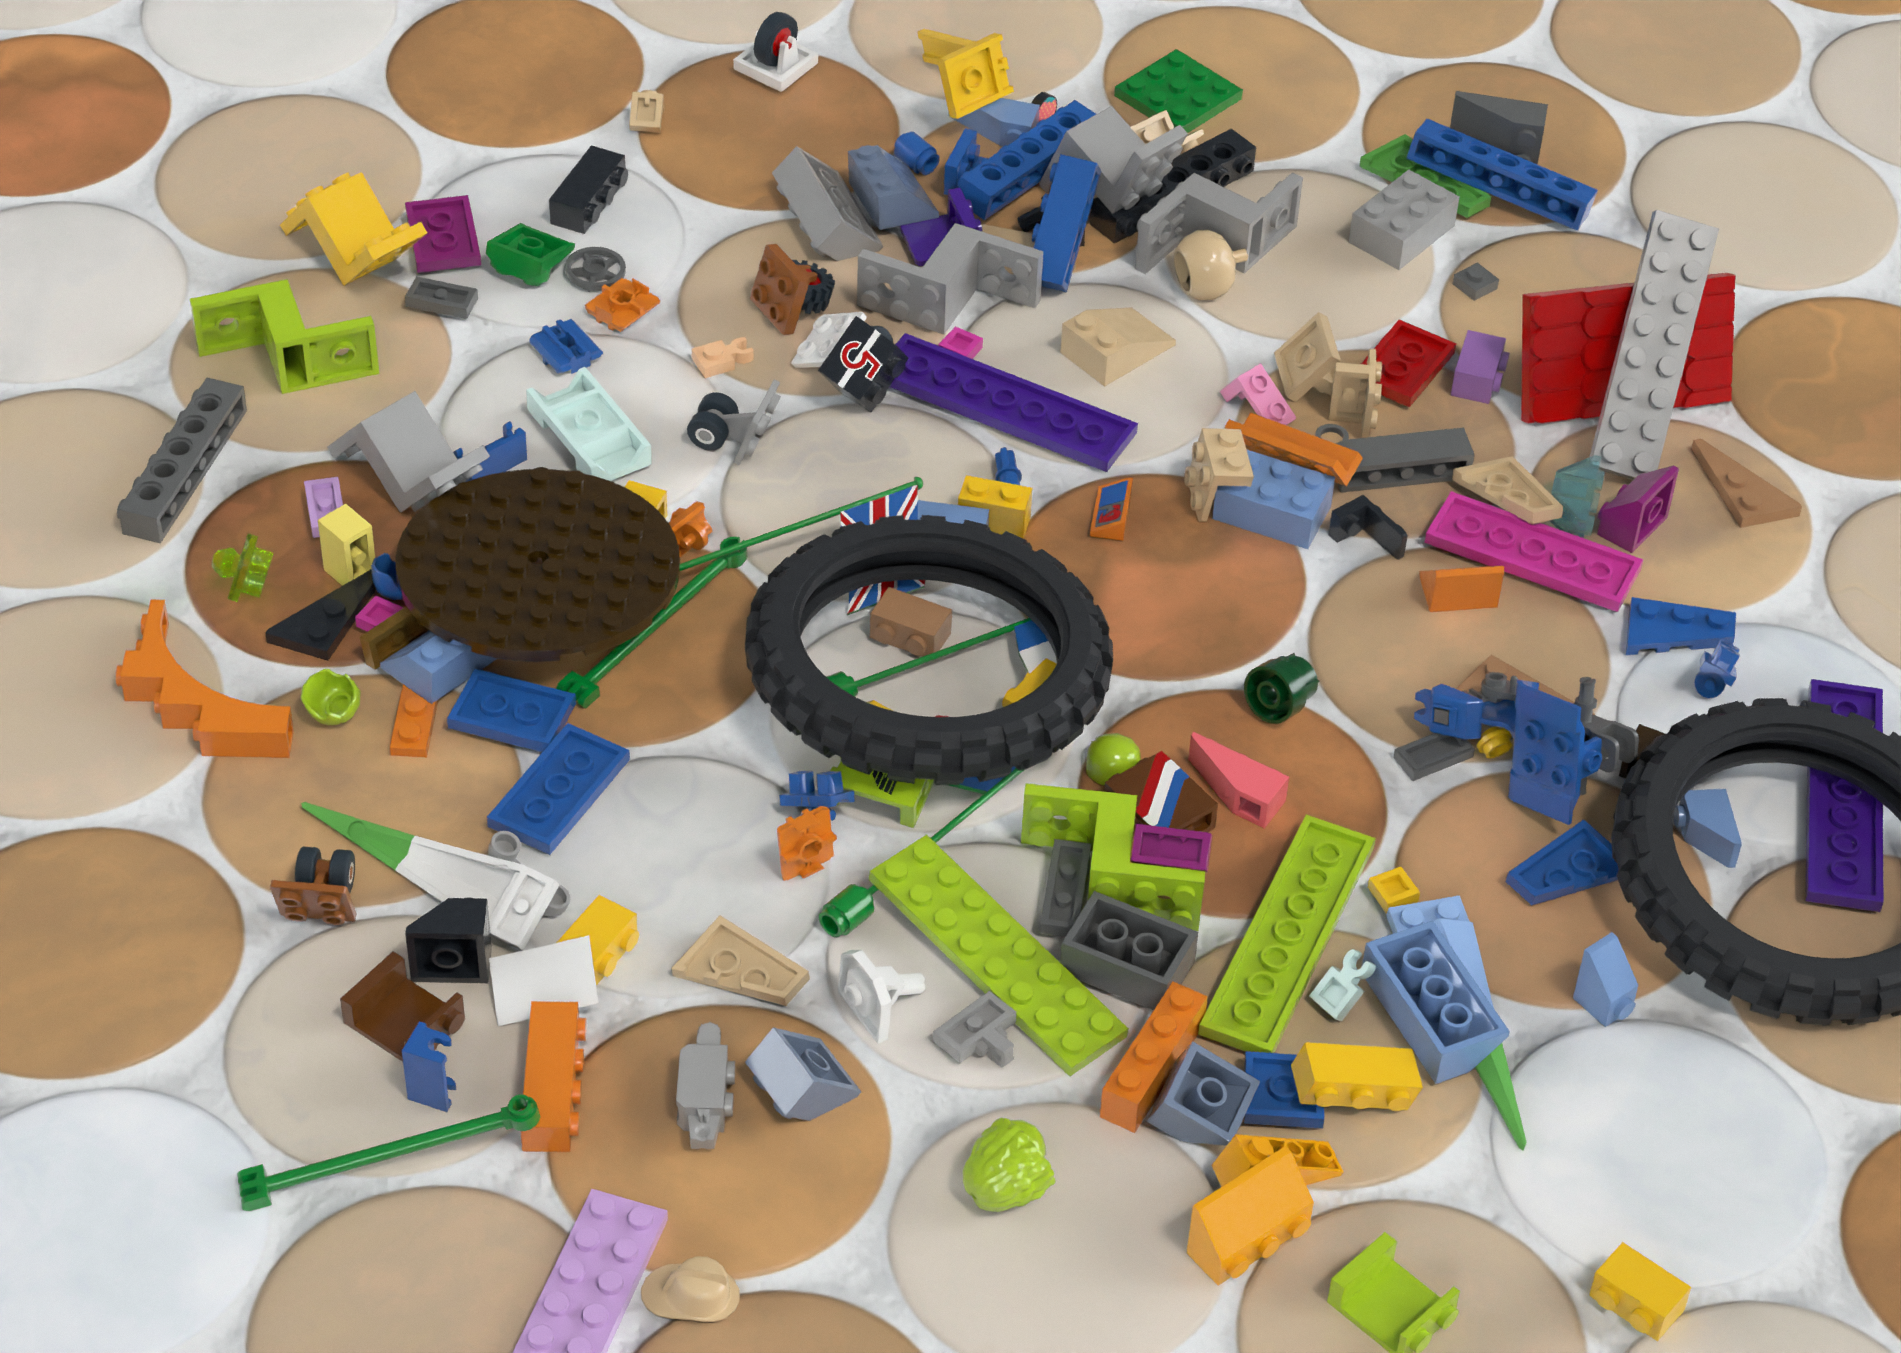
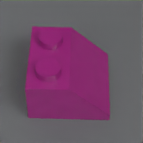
(1638, 508)

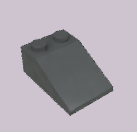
(1501, 122)

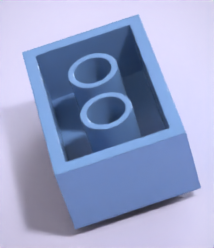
(1280, 504)

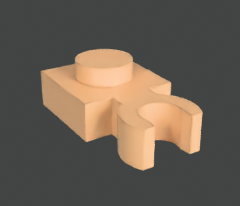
(717, 358)

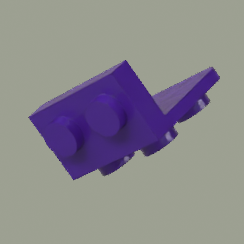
(925, 236)

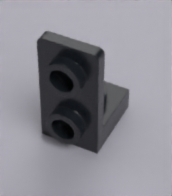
(1364, 515)

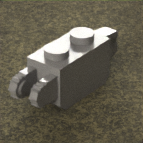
(703, 1087)

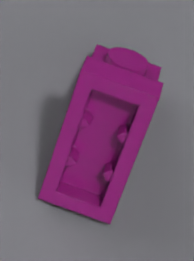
(1171, 847)

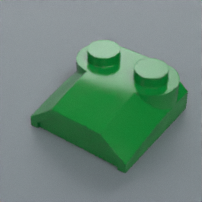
(527, 253)

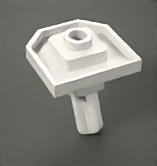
(873, 990)

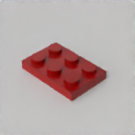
(1410, 361)

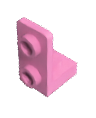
(1261, 394)

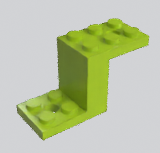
(297, 354)
(1108, 825)

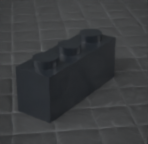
(588, 189)

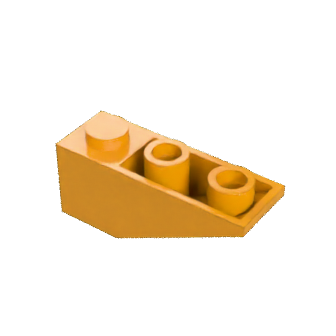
(1314, 1158)

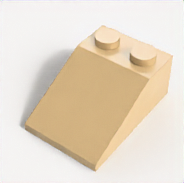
(1112, 342)

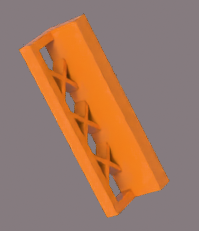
(1298, 447)

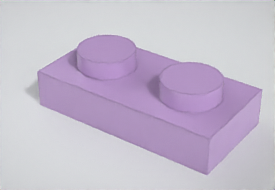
(322, 497)

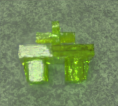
(230, 563)

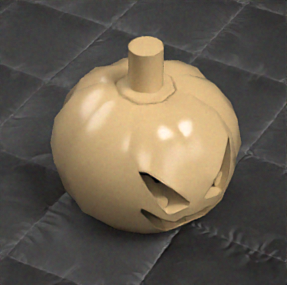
(1207, 263)

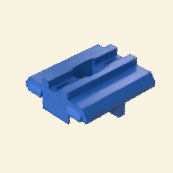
(565, 346)

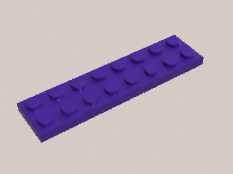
(1013, 404)
(1843, 819)

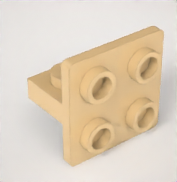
(1356, 393)

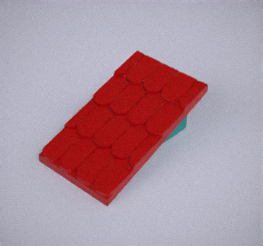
(1574, 340)

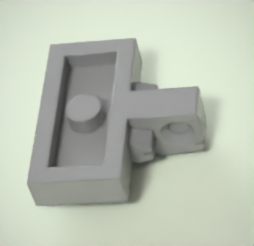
(979, 1030)

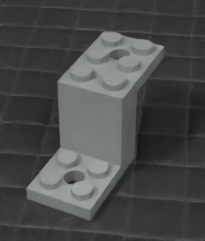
(1125, 162)
(1208, 206)
(943, 286)
(409, 453)

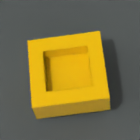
(1393, 889)

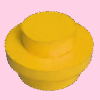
(1494, 742)

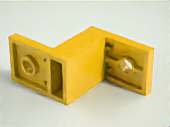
(351, 227)

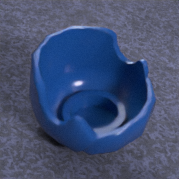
(385, 577)

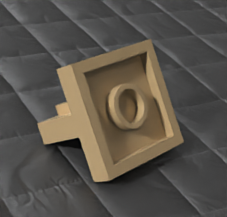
(1308, 359)

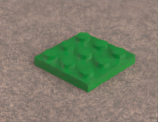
(1182, 88)

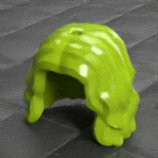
(1006, 1169)

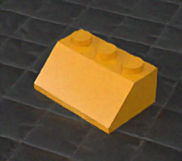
(1249, 1217)

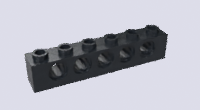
(1218, 160)

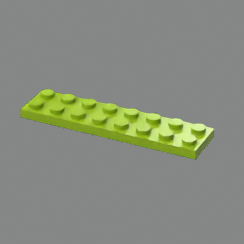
(1287, 937)
(998, 954)

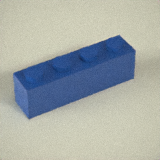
(1065, 218)

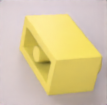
(346, 544)

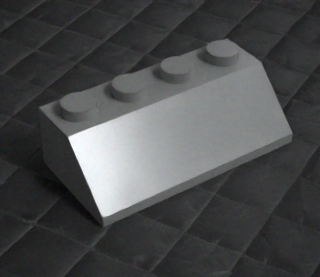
(824, 207)

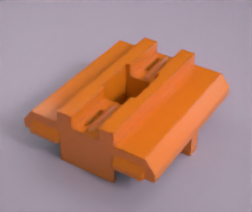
(622, 303)
(805, 843)

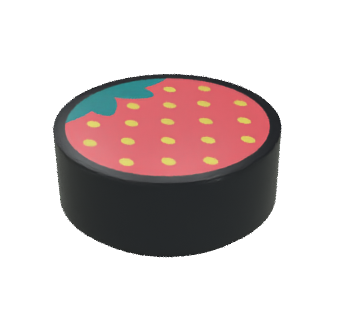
(1047, 104)

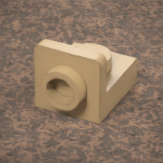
(646, 111)

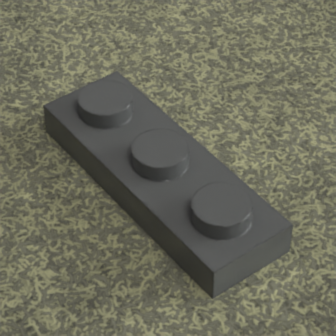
(1065, 886)

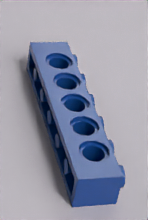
(1020, 163)
(1502, 174)

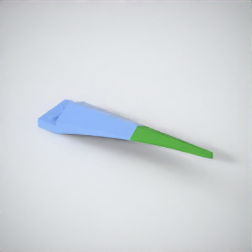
(1459, 932)

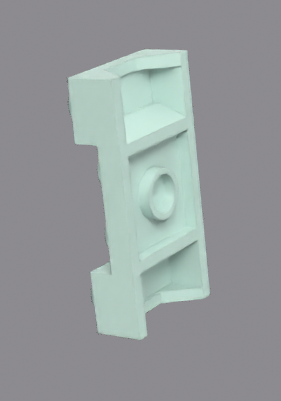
(592, 428)

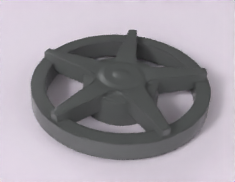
(594, 268)

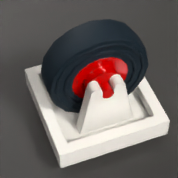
(775, 55)

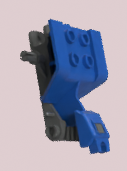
(1553, 738)

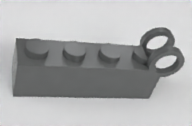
(1404, 457)

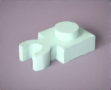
(1339, 988)

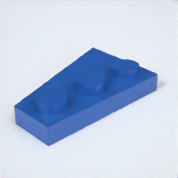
(1672, 625)
(1565, 866)

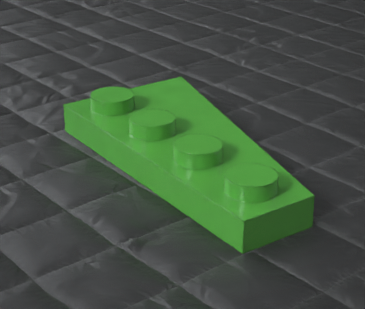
(1391, 162)

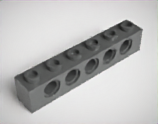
(182, 460)

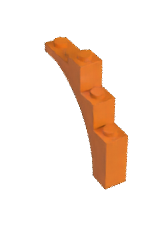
(218, 722)

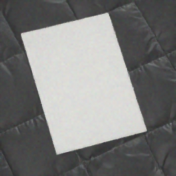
(543, 974)

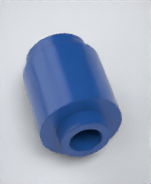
(916, 153)

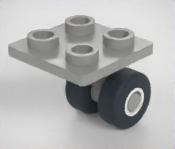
(720, 418)

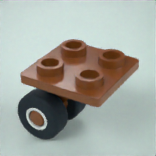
(311, 894)

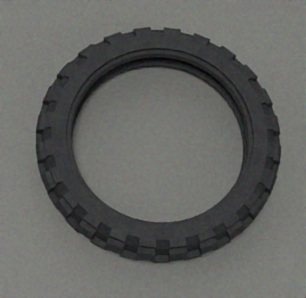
(923, 745)
(1679, 917)

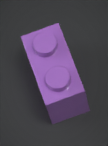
(1479, 367)

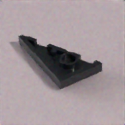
(323, 624)

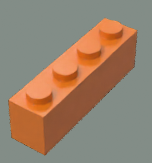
(1151, 1056)
(551, 1074)

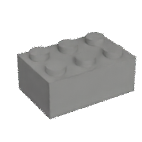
(1403, 219)

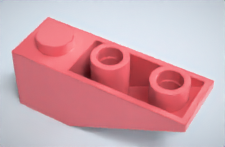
(1240, 782)

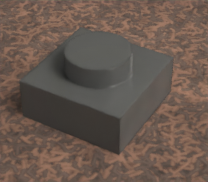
(1475, 281)

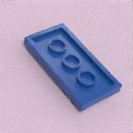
(558, 788)

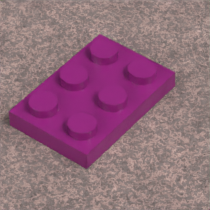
(450, 234)

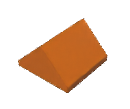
(1462, 588)

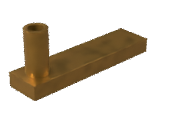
(390, 637)

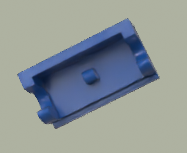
(503, 453)
(425, 1068)

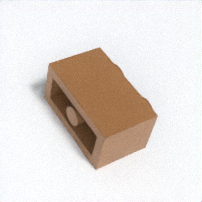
(910, 623)

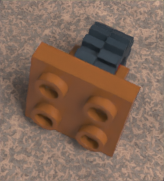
(787, 287)

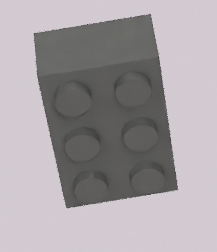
(1128, 950)

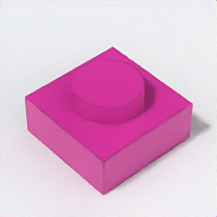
(962, 342)
(375, 612)

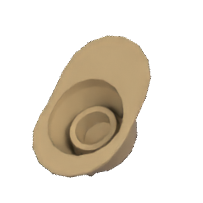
(691, 1291)

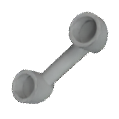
(506, 847)

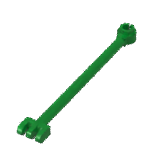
(586, 687)
(256, 1185)

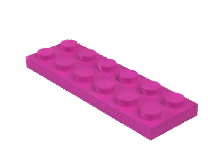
(1534, 551)

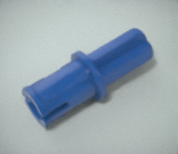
(1007, 467)

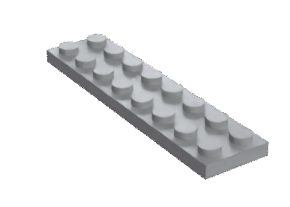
(1653, 345)

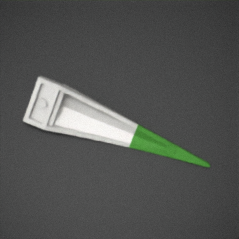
(513, 891)

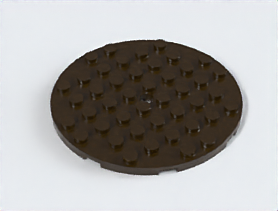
(474, 578)

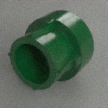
(1280, 688)

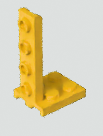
(969, 70)

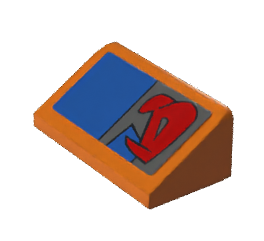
(1112, 509)

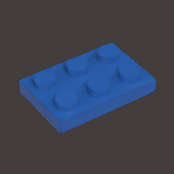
(511, 710)

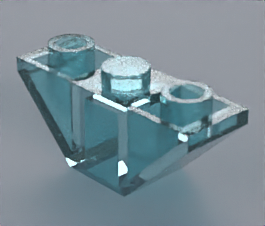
(1575, 492)

